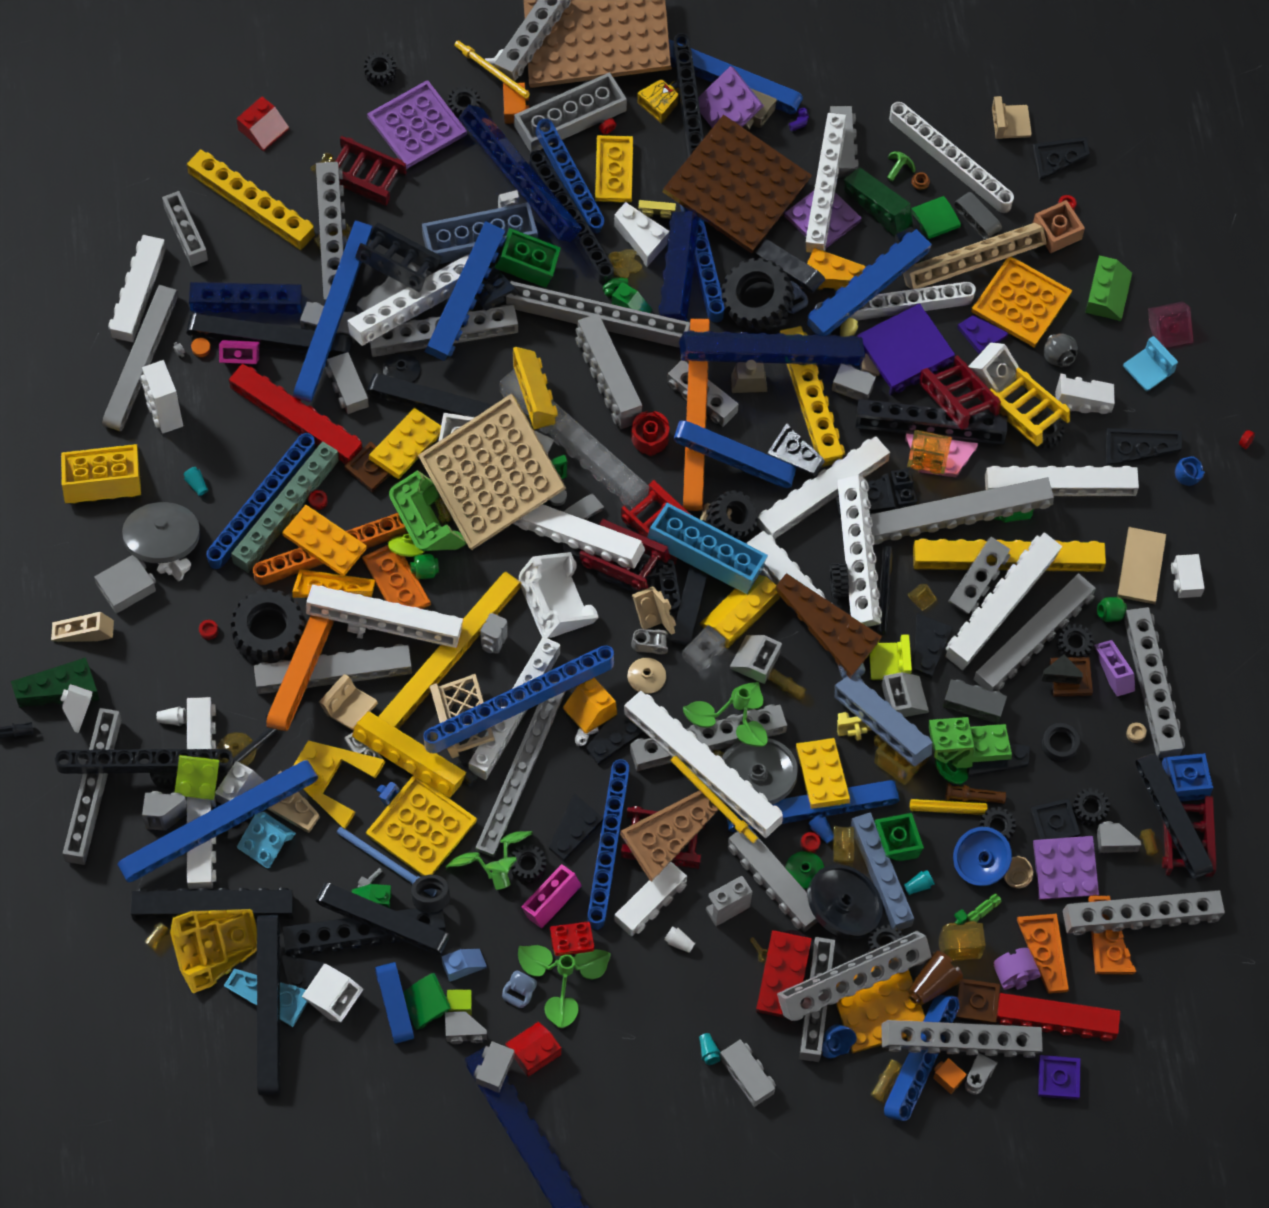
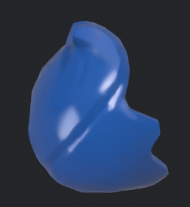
(1189, 471)
(838, 1040)

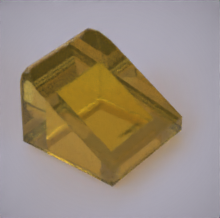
(922, 596)

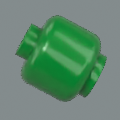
(424, 566)
(1111, 609)

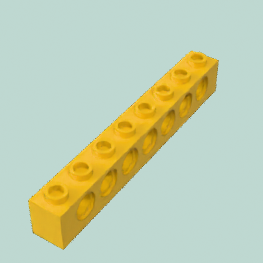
(254, 207)
(811, 404)

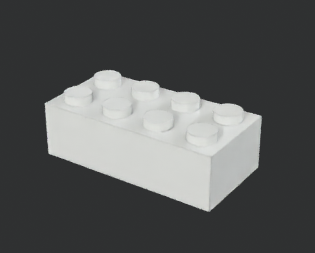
(161, 397)

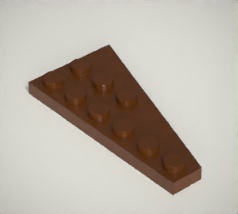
(833, 628)

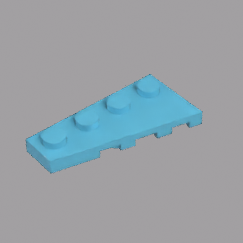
(291, 997)

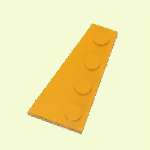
(333, 581)

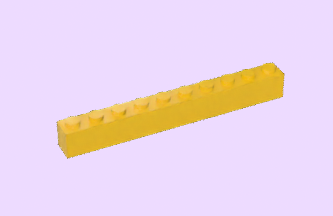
(962, 553)

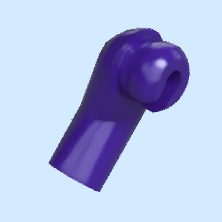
(801, 121)

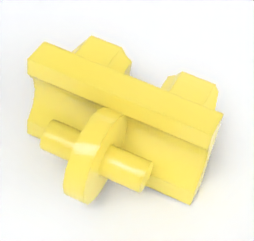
(851, 726)

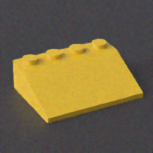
(100, 474)

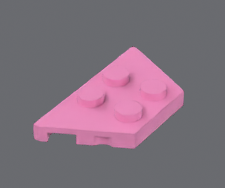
(957, 458)

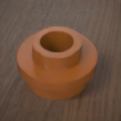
(920, 177)

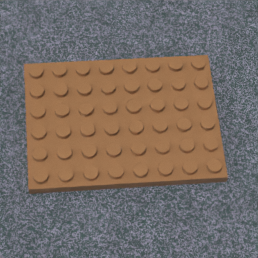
(602, 39)

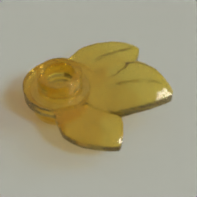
(624, 263)

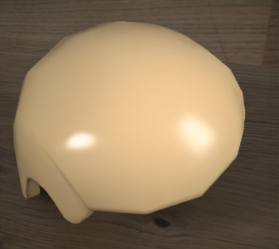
(1019, 873)

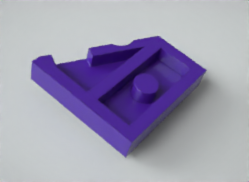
(981, 333)

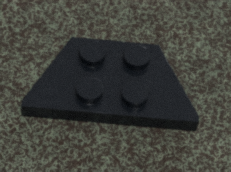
(494, 289)

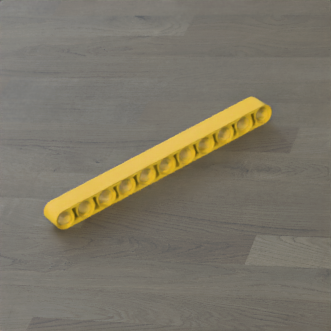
(445, 657)

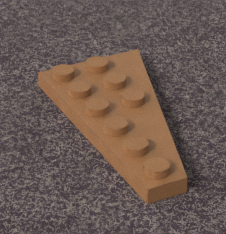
(664, 834)

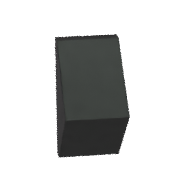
(1062, 672)

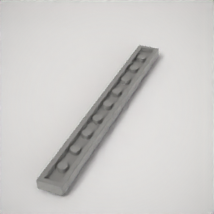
(518, 775)

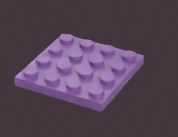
(417, 124)

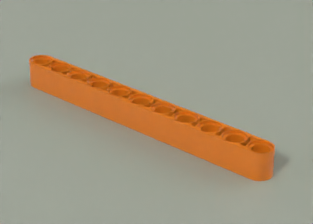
(697, 415)

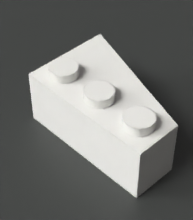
(641, 232)
(1085, 396)

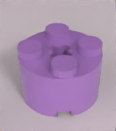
(1016, 969)

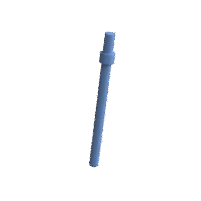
(381, 858)

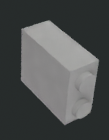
(125, 583)

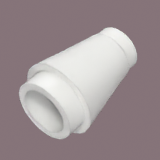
(172, 716)
(679, 940)

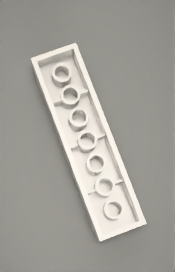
(1003, 601)

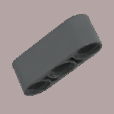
(978, 215)

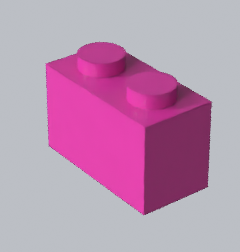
(238, 352)

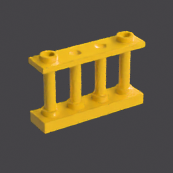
(1022, 421)

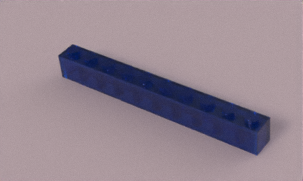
(520, 173)
(771, 348)
(528, 1141)

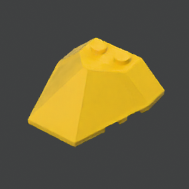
(212, 944)

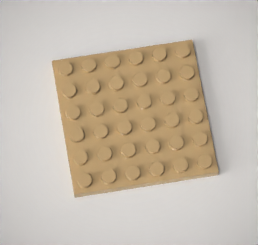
(492, 471)

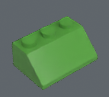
(1109, 289)

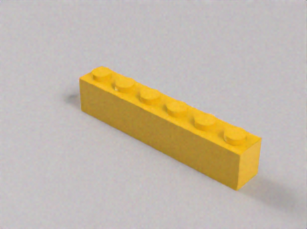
(408, 754)

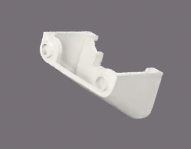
(554, 596)

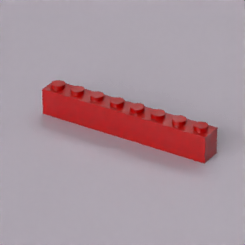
(293, 412)

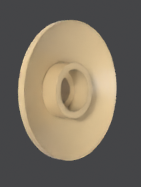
(646, 683)

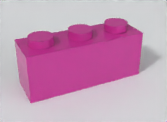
(551, 896)

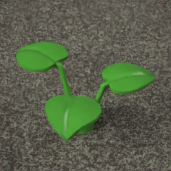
(743, 698)
(499, 868)
(536, 960)

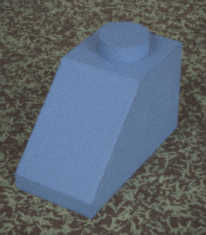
(463, 963)

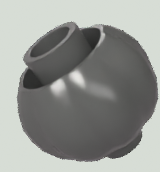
(1060, 350)

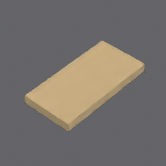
(1141, 565)

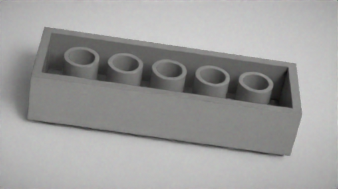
(573, 110)
(608, 370)

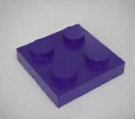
(1059, 1077)

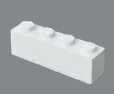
(650, 899)

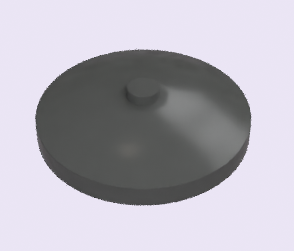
(161, 532)
(768, 768)

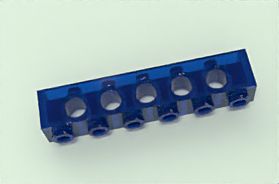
(240, 291)

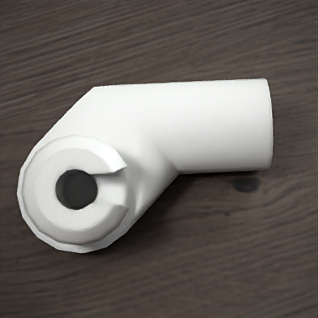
(581, 738)

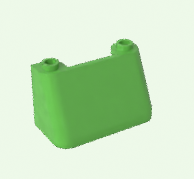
(413, 501)

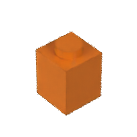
(949, 1075)

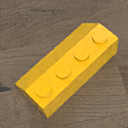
(534, 388)
(741, 610)

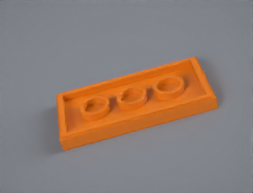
(395, 579)

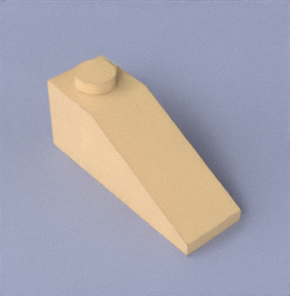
(83, 628)

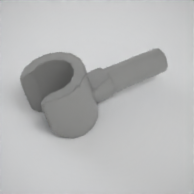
(364, 881)

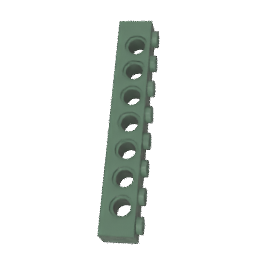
(284, 506)

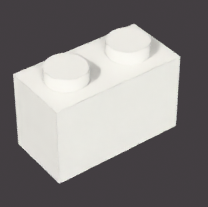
(1188, 576)

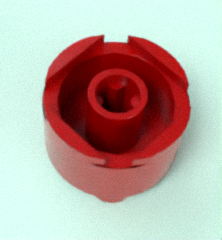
(650, 432)

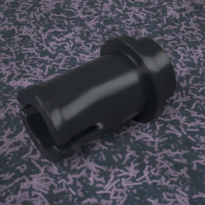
(469, 778)

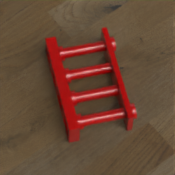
(658, 494)

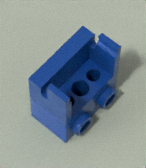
(1189, 776)

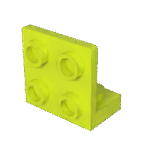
(890, 658)

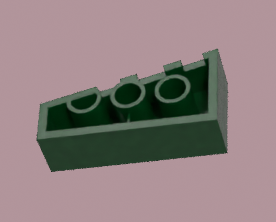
(879, 201)
(49, 684)

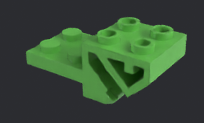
(963, 744)

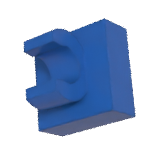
(388, 793)

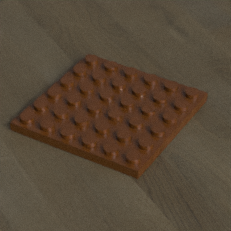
(737, 183)

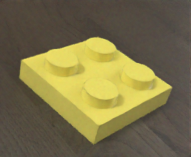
(658, 208)

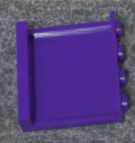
(905, 347)

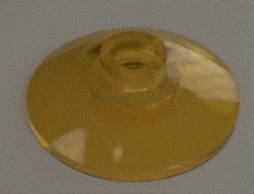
(236, 739)

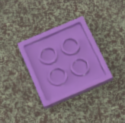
(729, 97)
(842, 217)
(1065, 867)

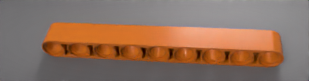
(309, 561)
(299, 673)

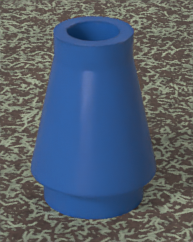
(821, 828)

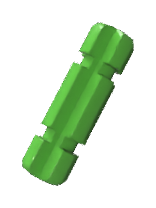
(984, 908)

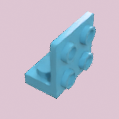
(1151, 364)
(264, 839)

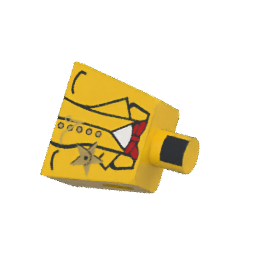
(659, 99)

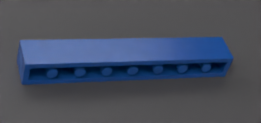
(869, 283)
(465, 290)

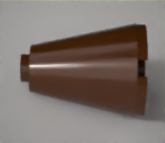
(934, 978)

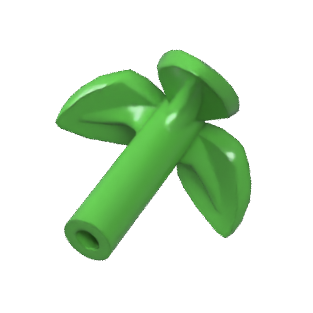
(902, 159)

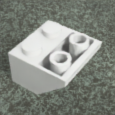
(332, 993)

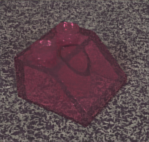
(1171, 324)

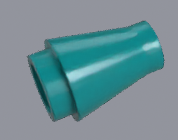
(195, 479)
(920, 882)
(709, 1050)

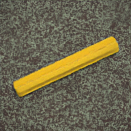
(948, 806)

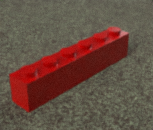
(1058, 1016)

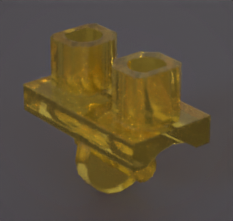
(843, 844)

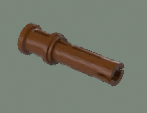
(965, 793)

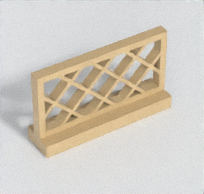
(444, 713)

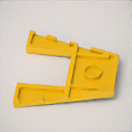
(325, 762)

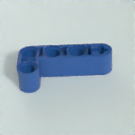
(394, 1002)

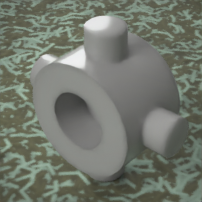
(179, 350)

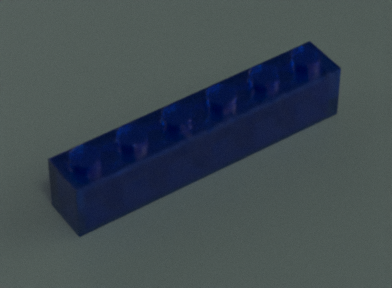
(679, 265)

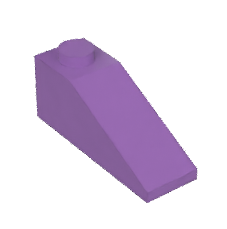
(1115, 668)

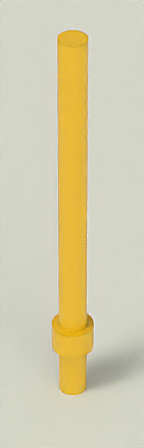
(470, 53)
(740, 826)

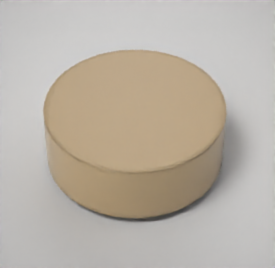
(1136, 732)

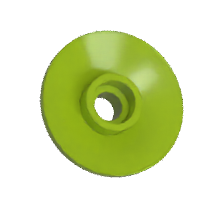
(404, 546)

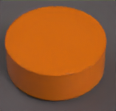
(200, 347)

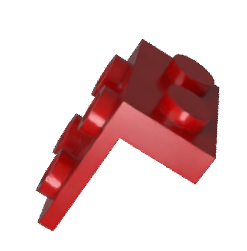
(572, 938)

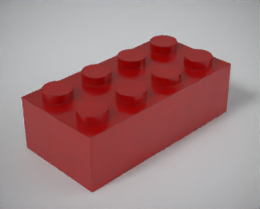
(783, 969)

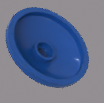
(974, 847)

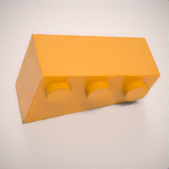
(835, 269)

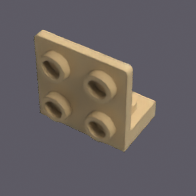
(1010, 120)
(653, 609)
(347, 703)

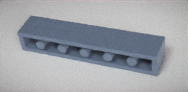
(883, 719)
(882, 872)

